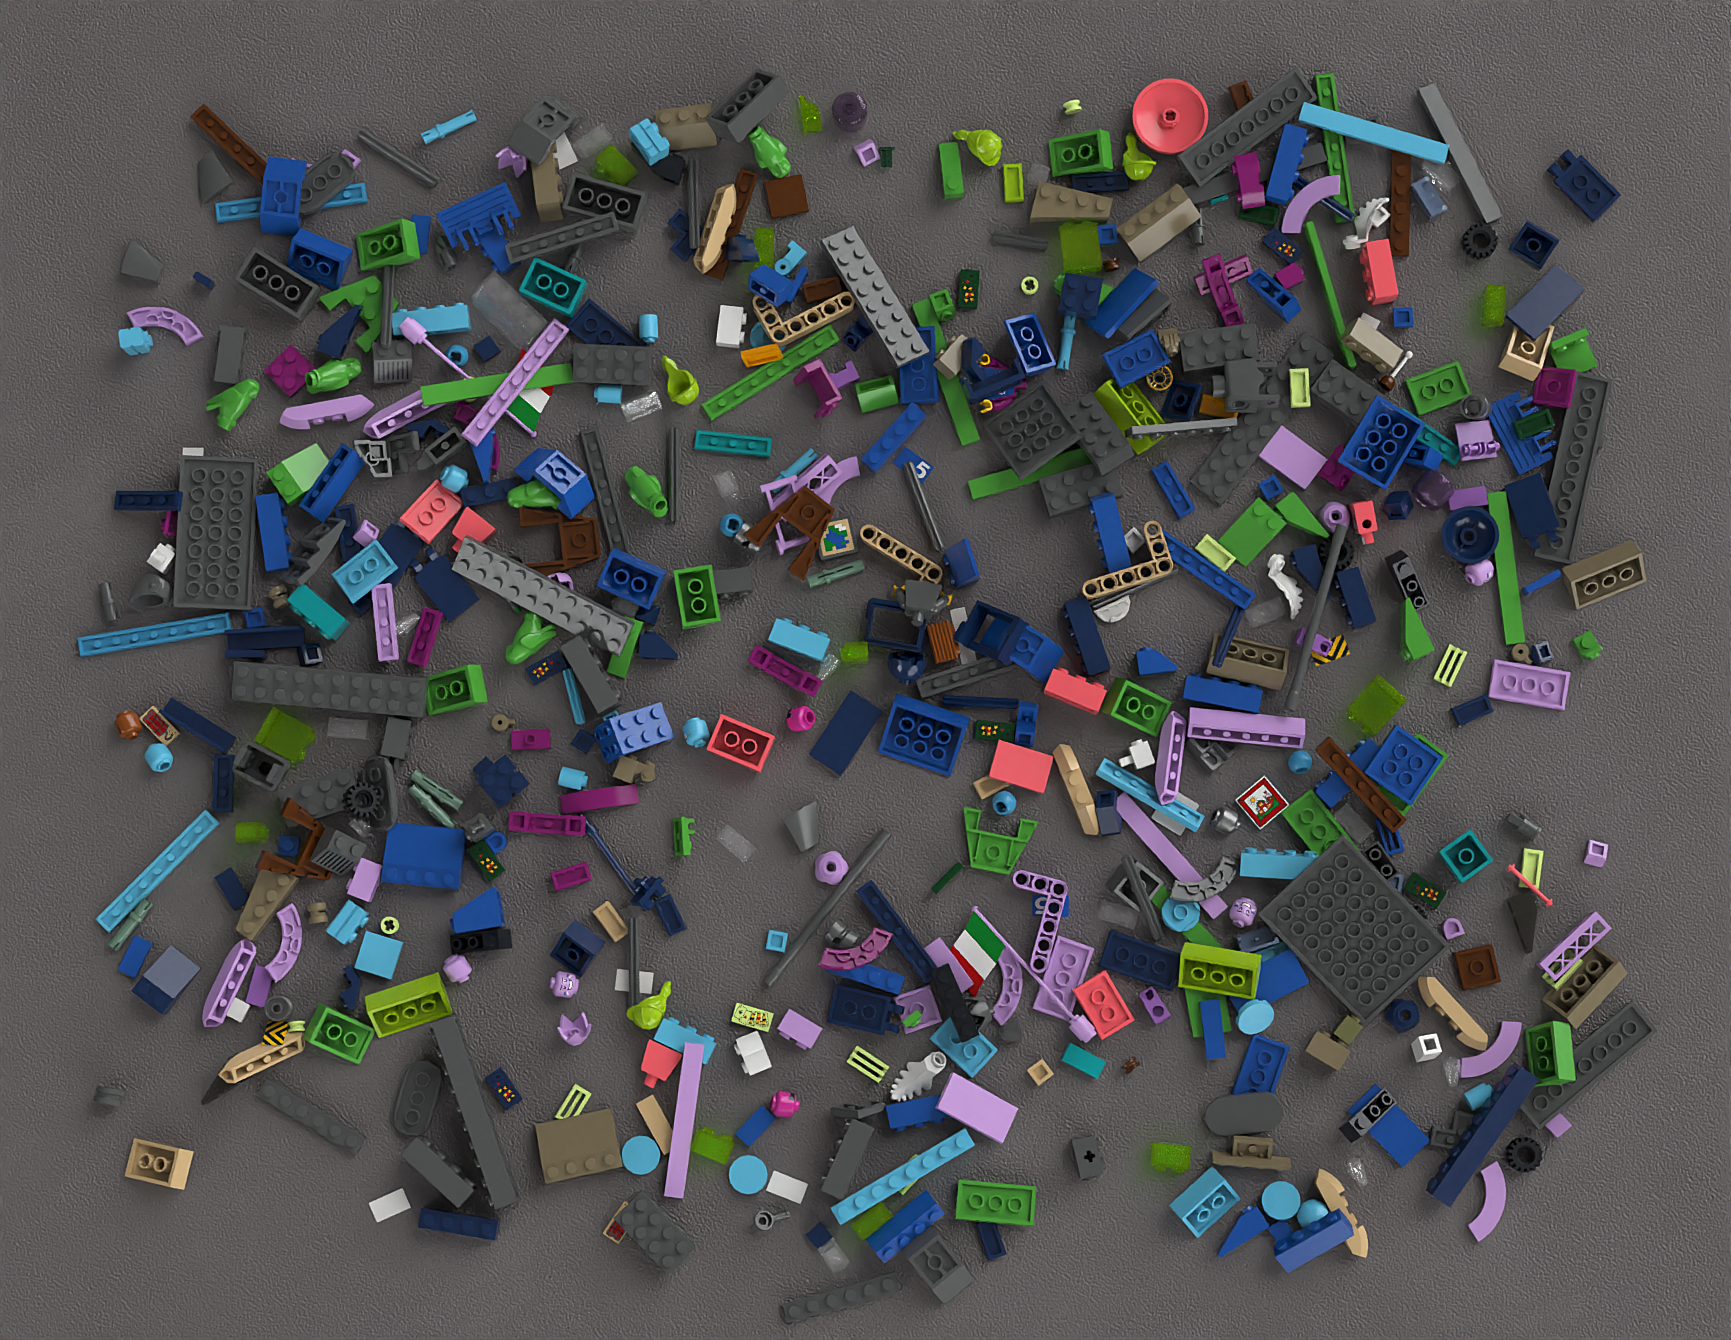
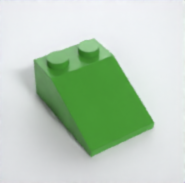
(1073, 156)
(388, 245)
(298, 473)
(1252, 532)
(1413, 636)
(456, 689)
(1136, 706)
(338, 1033)

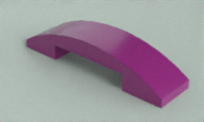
(1221, 291)
(785, 671)
(599, 798)
(547, 823)

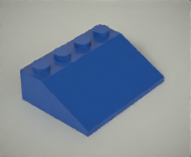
(1381, 442)
(923, 734)
(424, 856)

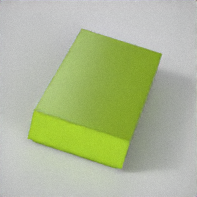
(1013, 183)

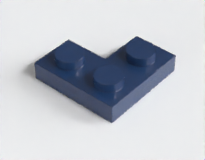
(680, 223)

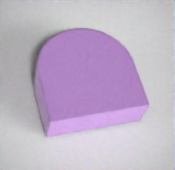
(1452, 928)

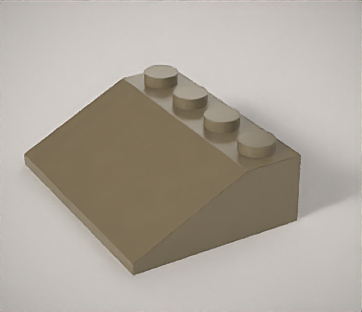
(578, 1145)

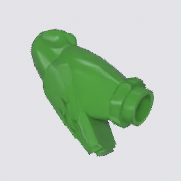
(769, 152)
(332, 375)
(233, 402)
(646, 491)
(532, 495)
(529, 638)

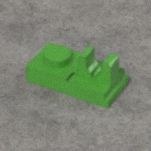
(682, 842)

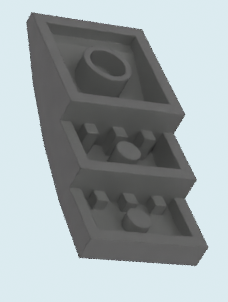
(315, 549)

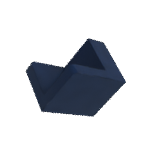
(1398, 505)

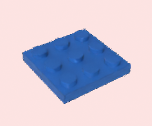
(1402, 765)

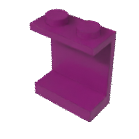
(823, 386)

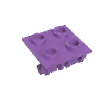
(1476, 440)

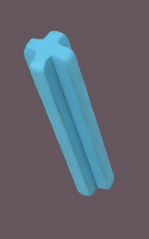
(574, 696)

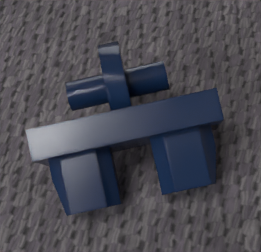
(644, 889)

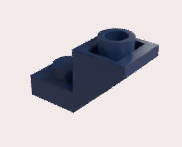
(857, 333)
(971, 353)
(424, 427)
(1108, 816)
(351, 995)

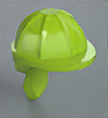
(982, 144)
(1135, 163)
(681, 384)
(651, 1010)

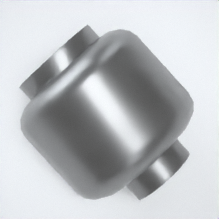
(1224, 820)

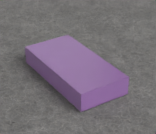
(1468, 497)
(259, 987)

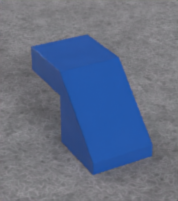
(1026, 724)

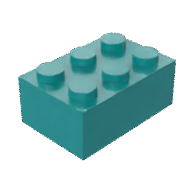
(553, 287)
(318, 613)

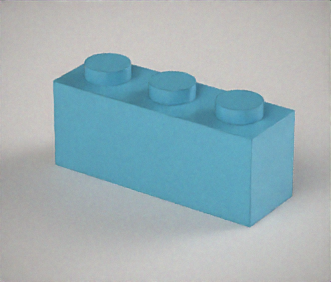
(799, 639)
(675, 1037)

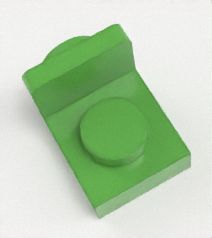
(943, 305)
(1587, 646)

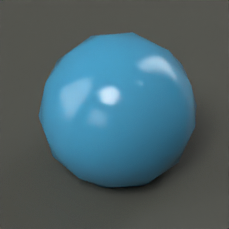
(457, 355)
(730, 524)
(1299, 762)
(1004, 803)

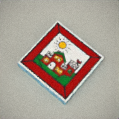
(1262, 802)

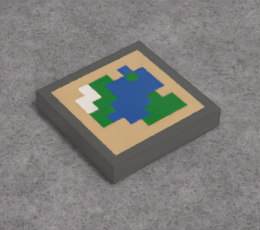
(838, 539)

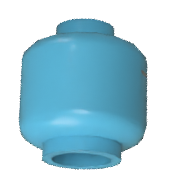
(454, 478)
(696, 732)
(158, 757)

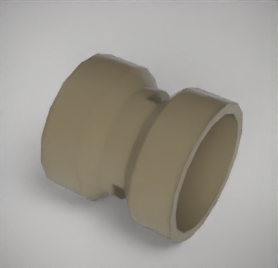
(279, 597)
(317, 913)

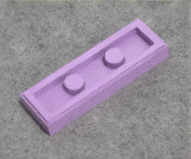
(941, 955)

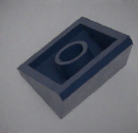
(1533, 244)
(1181, 401)

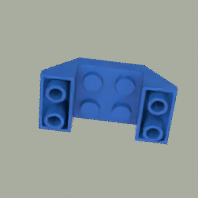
(282, 196)
(560, 477)
(1033, 651)

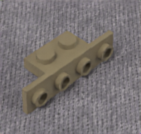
(1251, 1153)

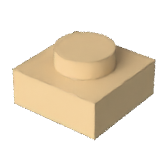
(1040, 1072)

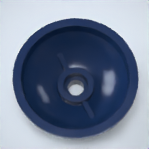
(1479, 526)

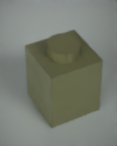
(1347, 1029)

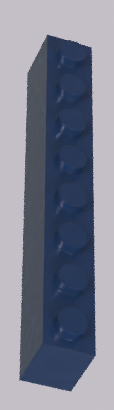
(1481, 1134)

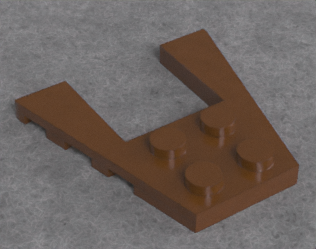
(806, 513)
(577, 537)
(302, 865)

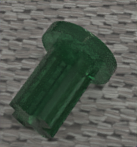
(886, 156)

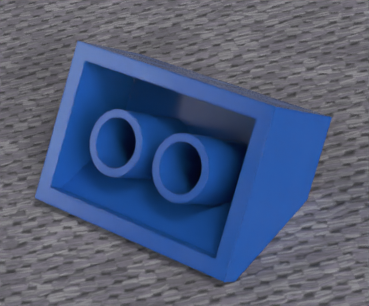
(319, 259)
(1030, 344)
(631, 578)

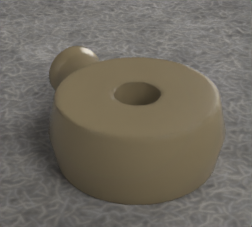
(1521, 657)
(505, 722)

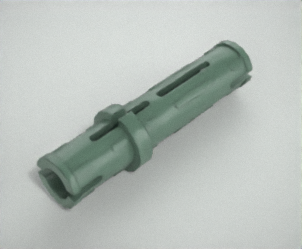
(835, 573)
(443, 795)
(428, 804)
(125, 930)

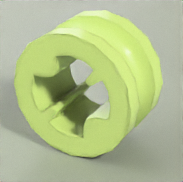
(1072, 107)
(1024, 287)
(384, 927)
(296, 1026)

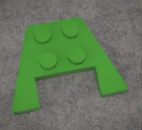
(369, 294)
(992, 850)

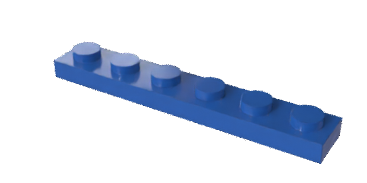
(1207, 572)

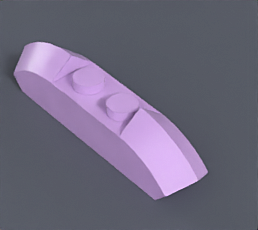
(397, 415)
(301, 416)
(1170, 757)
(228, 983)

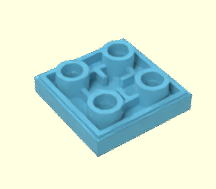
(378, 955)

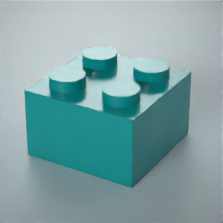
(1464, 856)

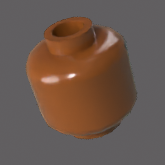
(127, 725)

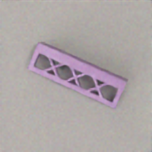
(805, 477)
(385, 623)
(1569, 939)

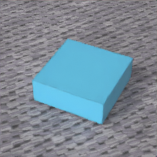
(776, 941)

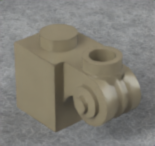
(1170, 341)
(629, 767)

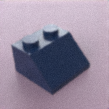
(577, 948)

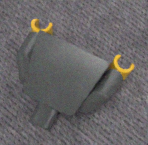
(921, 600)

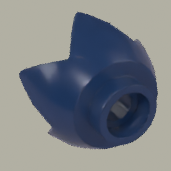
(1394, 1017)

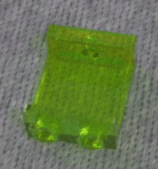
(1080, 247)
(1375, 705)
(285, 735)

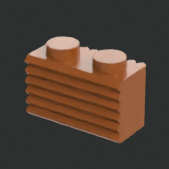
(942, 642)

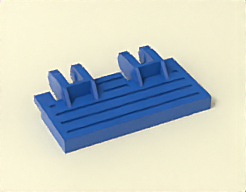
(478, 214)
(1524, 453)

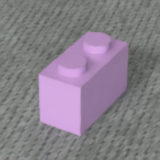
(365, 880)
(800, 1029)

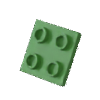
(1573, 352)

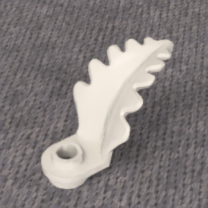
(1363, 223)
(1285, 583)
(917, 1077)

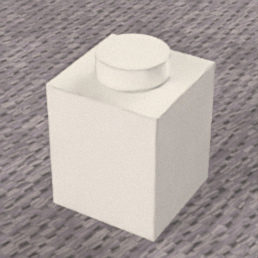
(1426, 1047)

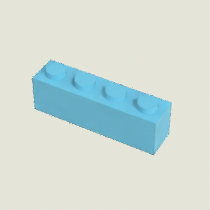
(436, 320)
(1273, 863)

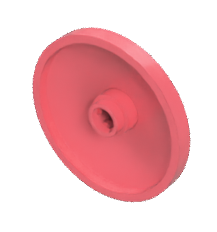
(1169, 116)

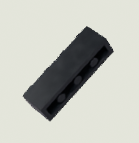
(954, 1002)

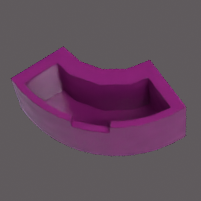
(1250, 189)

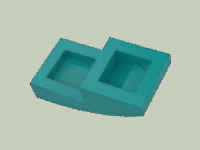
(1083, 1060)

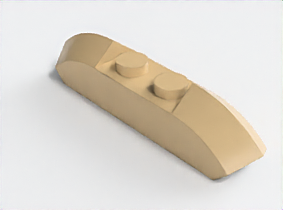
(715, 228)
(1077, 788)
(1470, 1031)
(261, 1057)
(1329, 1191)

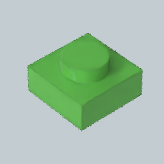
(913, 1019)

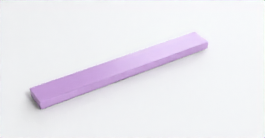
(515, 382)
(1164, 850)
(684, 1120)

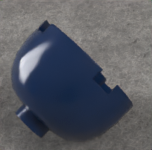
(907, 666)

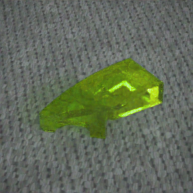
(810, 116)

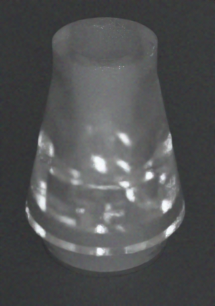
(406, 624)
(828, 666)
(1452, 1070)
(1356, 1169)

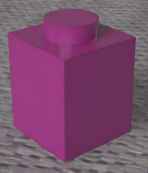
(1289, 276)

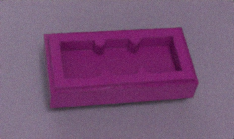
(531, 739)
(571, 876)

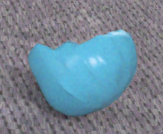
(1311, 1211)

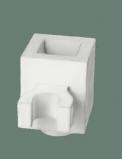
(163, 558)
(1139, 755)

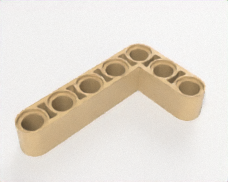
(801, 319)
(905, 562)
(1134, 571)

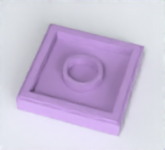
(923, 1001)

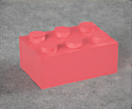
(1378, 272)
(1075, 691)
(740, 743)

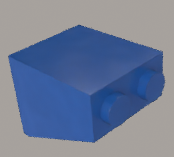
(479, 914)

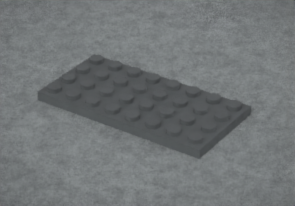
(216, 533)

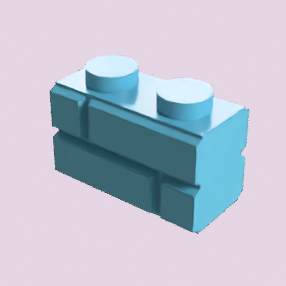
(649, 142)
(135, 340)
(348, 922)

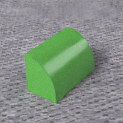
(876, 393)

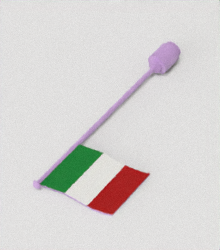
(525, 407)
(979, 952)

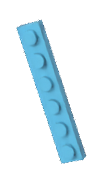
(1148, 795)

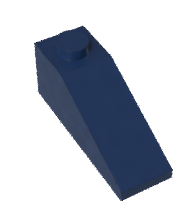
(337, 336)
(1308, 566)

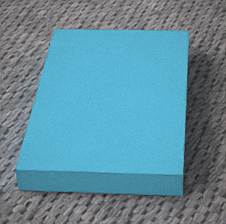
(364, 571)
(967, 1055)

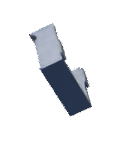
(993, 384)
(892, 605)
(968, 630)

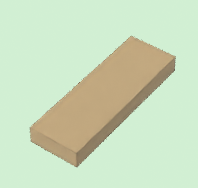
(656, 1122)

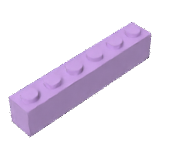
(1246, 727)

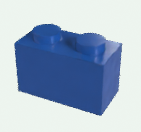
(770, 285)

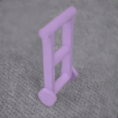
(780, 544)

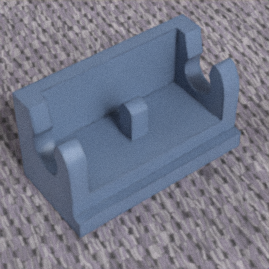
(1428, 198)
(1256, 939)

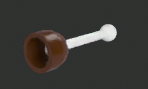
(1388, 382)

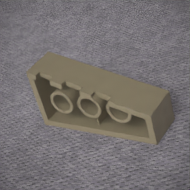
(547, 187)
(1068, 205)
(265, 899)

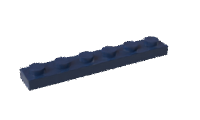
(900, 933)

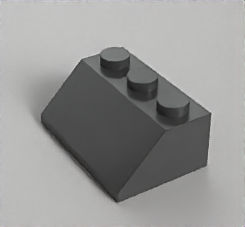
(1144, 316)

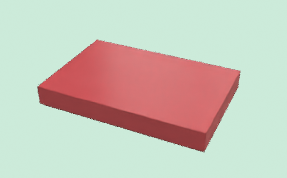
(432, 511)
(1020, 766)
(1103, 1004)

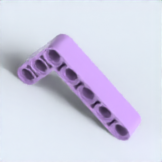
(1047, 916)

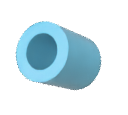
(648, 328)
(608, 393)
(572, 778)
(1476, 1097)

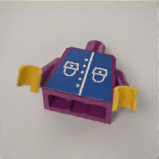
(1001, 400)

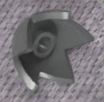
(981, 1008)

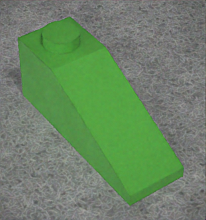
(951, 170)
(1297, 515)
(620, 665)

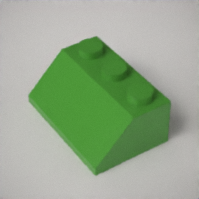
(696, 596)
(1550, 1053)

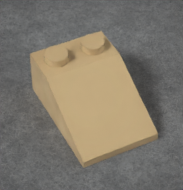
(1523, 355)
(159, 1164)

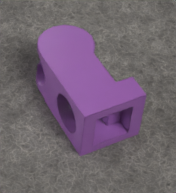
(845, 377)
(1320, 646)
(1154, 1006)

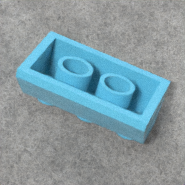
(1204, 1202)

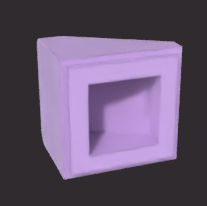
(867, 152)
(366, 533)
(1596, 853)
(1558, 1125)

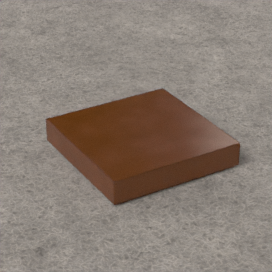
(786, 196)
(1477, 967)

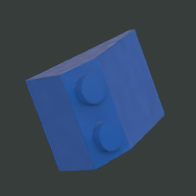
(961, 563)

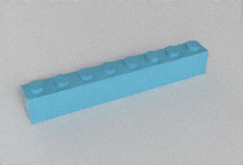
(902, 1176)

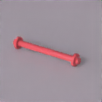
(1511, 868)

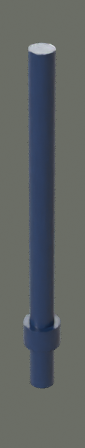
(592, 831)

